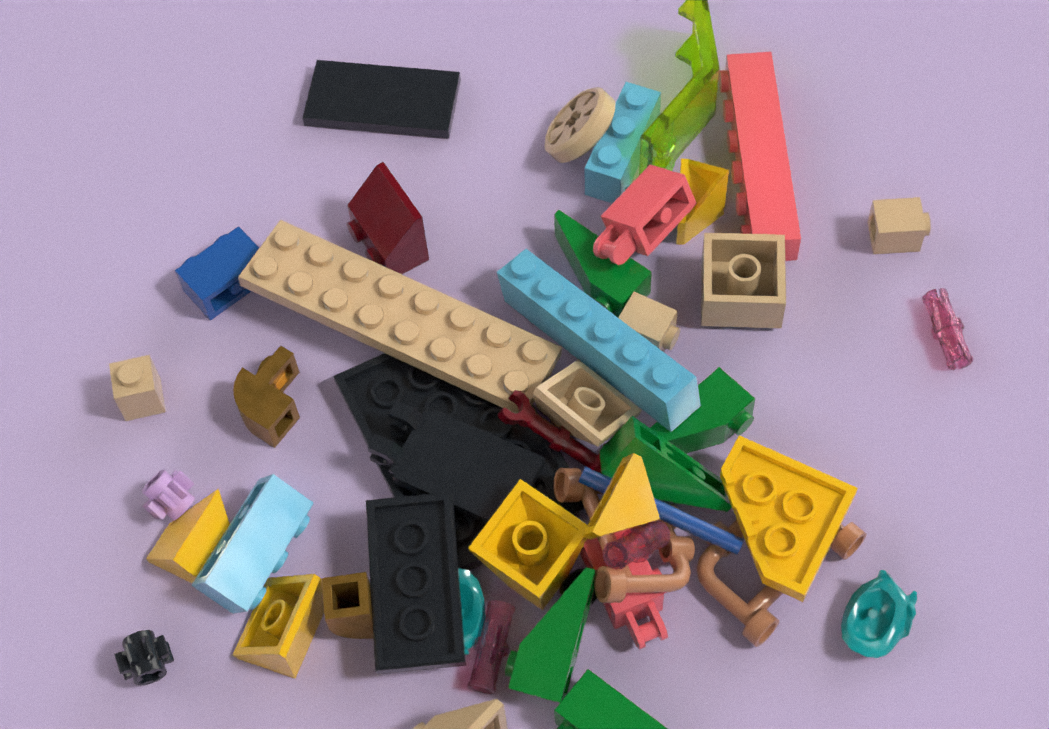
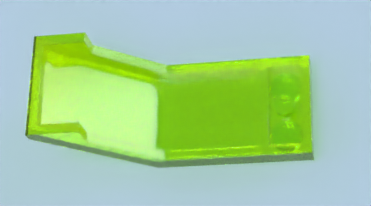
(695, 103)

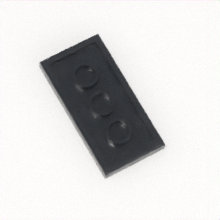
(382, 99)
(415, 583)

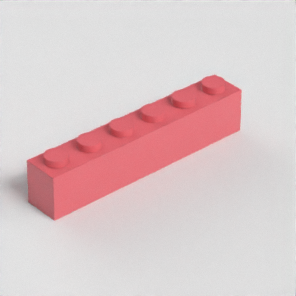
(759, 149)

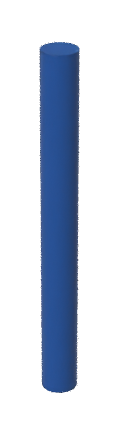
(674, 516)

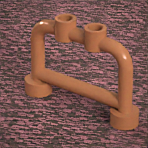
(613, 584)
(754, 615)

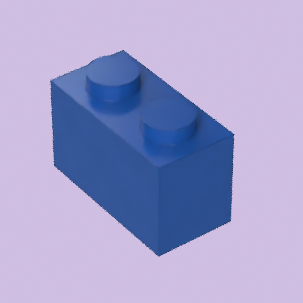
(213, 274)

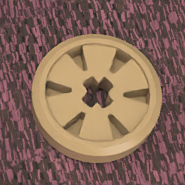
(580, 125)

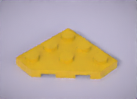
(784, 513)

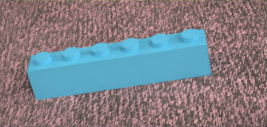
(600, 340)

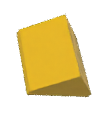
(283, 624)

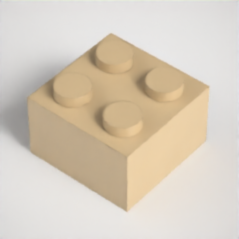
(743, 280)

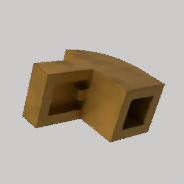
(261, 399)
(348, 605)

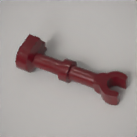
(558, 437)

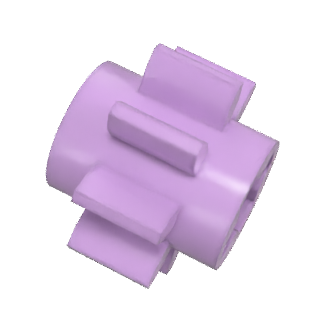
(168, 494)

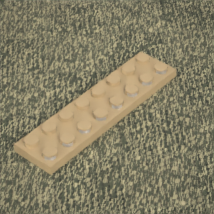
(399, 316)

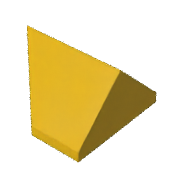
(709, 190)
(626, 501)
(191, 538)

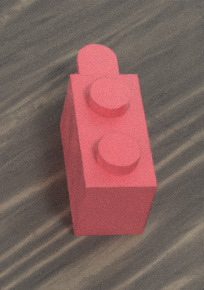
(644, 214)
(635, 605)

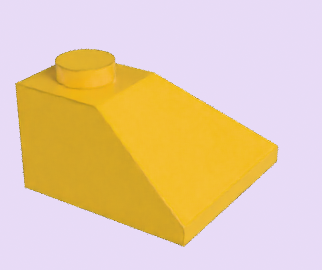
(530, 544)

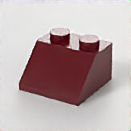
(387, 223)

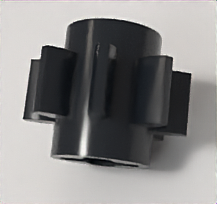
(144, 657)

